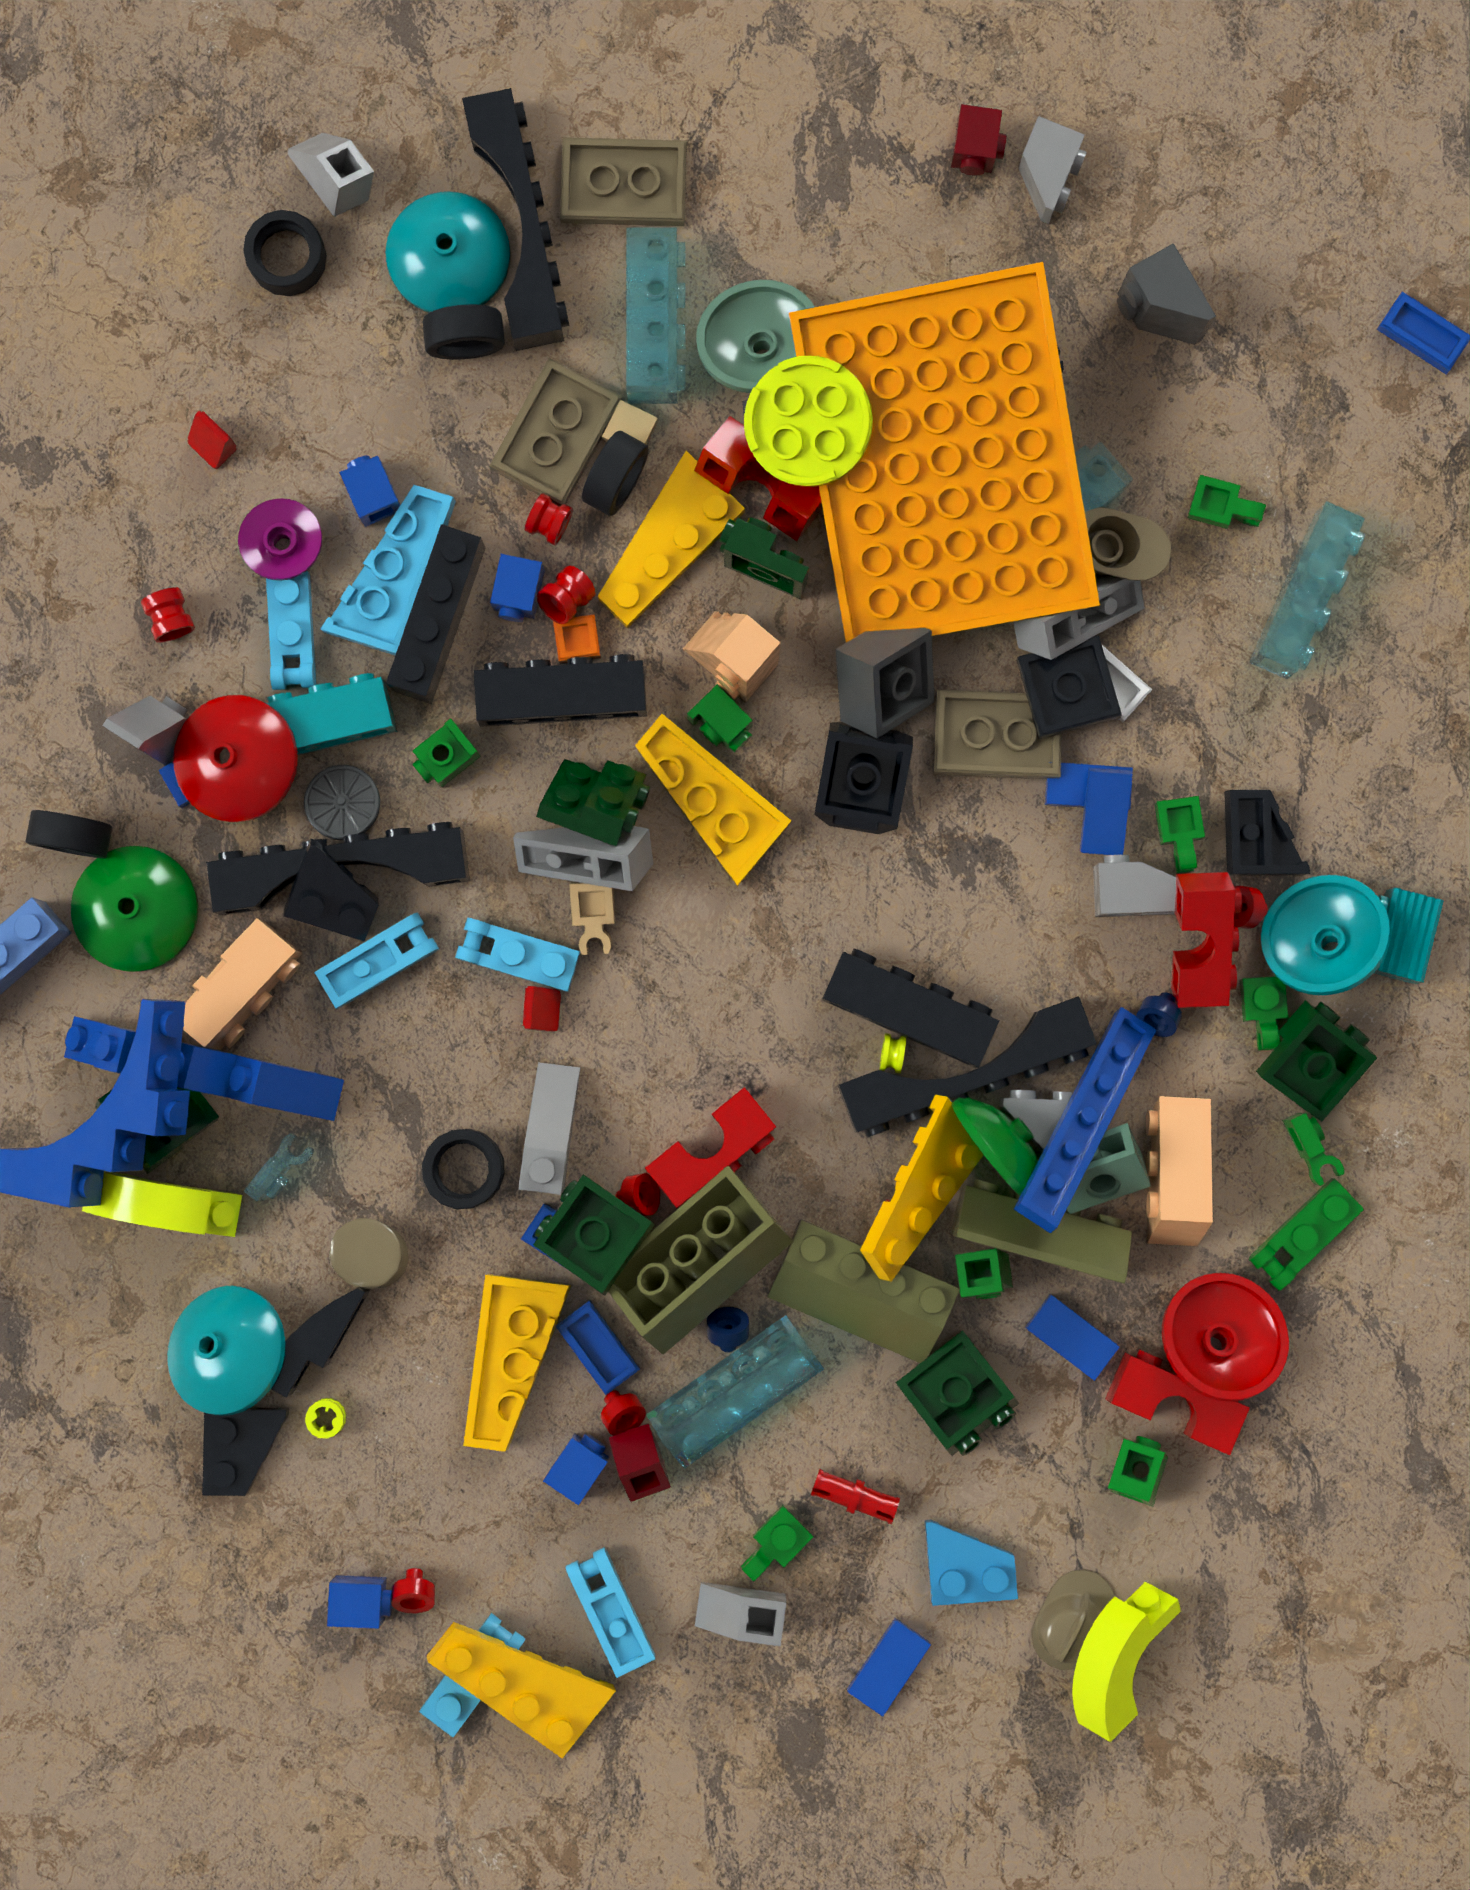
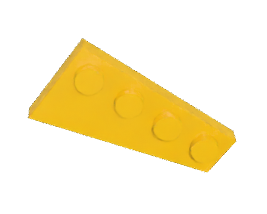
(671, 538)
(719, 804)
(922, 1190)
(510, 1347)
(530, 1692)

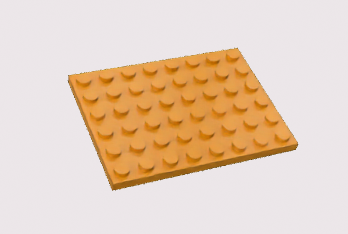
(970, 467)

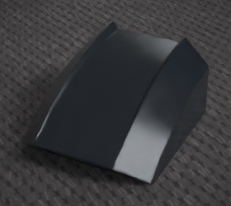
(863, 779)

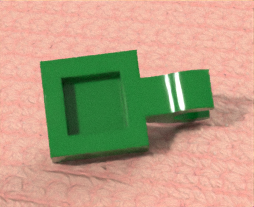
(1218, 502)
(1180, 825)
(1264, 1002)
(1307, 1138)
(779, 1539)

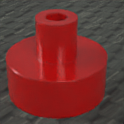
(1252, 908)
(640, 1193)
(622, 1412)
(413, 1593)

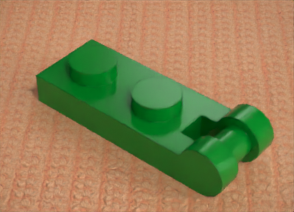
(1306, 1232)

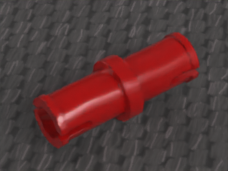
(855, 1496)

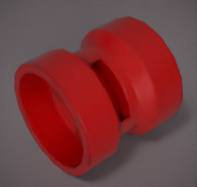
(562, 597)
(167, 614)

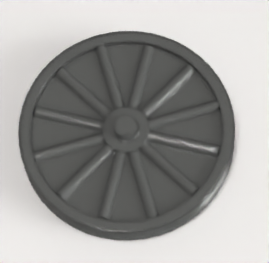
(341, 801)

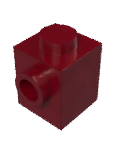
(978, 140)
(639, 1462)

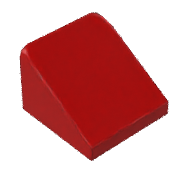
(210, 440)
(541, 1009)

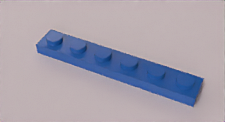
(1085, 1120)

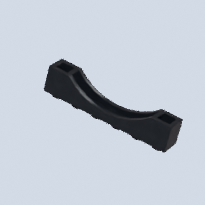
(496, 138)
(251, 882)
(1049, 1035)

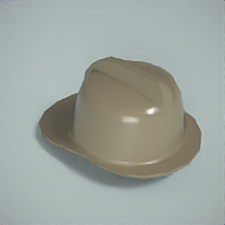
(1126, 544)
(1068, 1616)

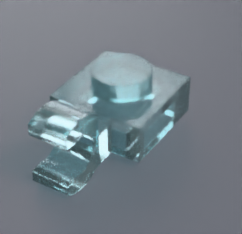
(271, 1177)

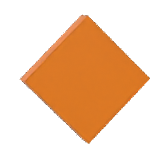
(577, 638)

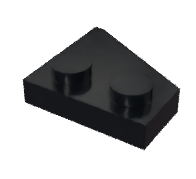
(1258, 836)
(329, 896)
(237, 1448)

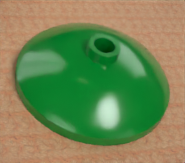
(162, 913)
(999, 1139)

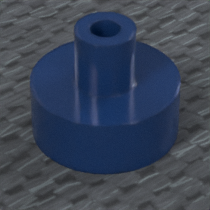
(1160, 1014)
(728, 1328)

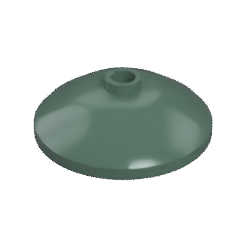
(741, 324)

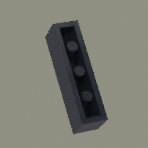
(436, 614)
(560, 691)
(911, 1009)

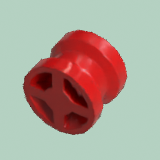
(548, 519)

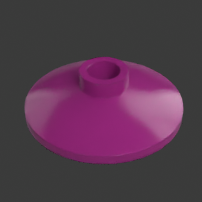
(276, 521)

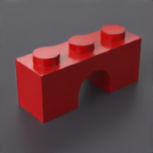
(729, 461)
(1206, 973)
(743, 1127)
(1143, 1385)

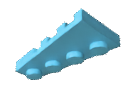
(383, 593)

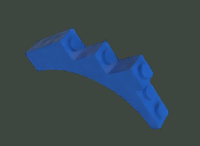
(214, 1071)
(115, 1136)

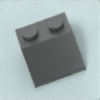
(1165, 298)
(884, 678)

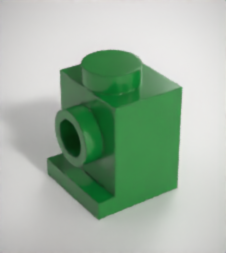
(721, 720)
(460, 756)
(983, 1273)
(1123, 1480)

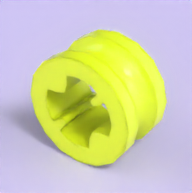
(892, 1053)
(313, 1413)

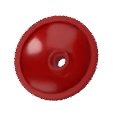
(259, 762)
(1245, 1323)

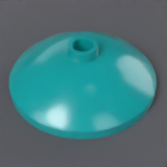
(459, 275)
(1320, 913)
(244, 1355)

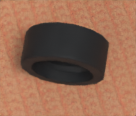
(277, 222)
(463, 332)
(615, 473)
(68, 834)
(431, 1162)

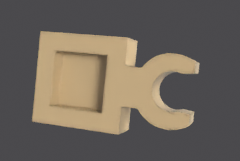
(593, 908)

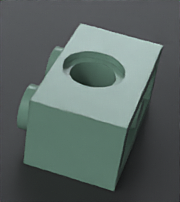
(1113, 1171)

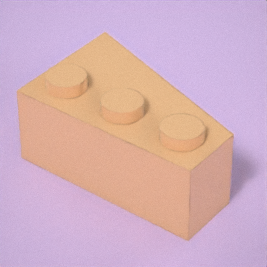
(735, 652)
(239, 985)
(1179, 1171)

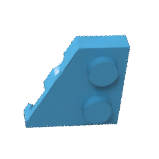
(966, 1568)

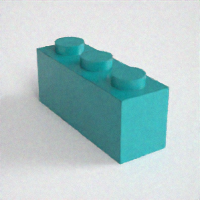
(337, 714)

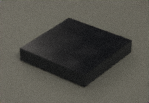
(1069, 689)

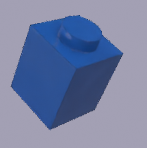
(370, 489)
(517, 587)
(577, 1467)
(358, 1602)

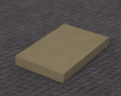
(623, 181)
(555, 432)
(991, 737)

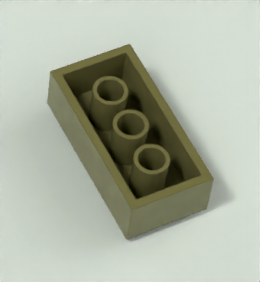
(697, 1260)

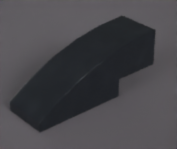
(317, 1339)

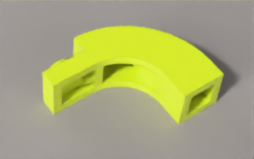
(167, 1205)
(1110, 1656)

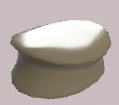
(368, 1254)

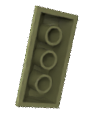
(1076, 1243)
(836, 1284)

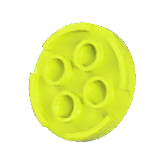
(808, 421)

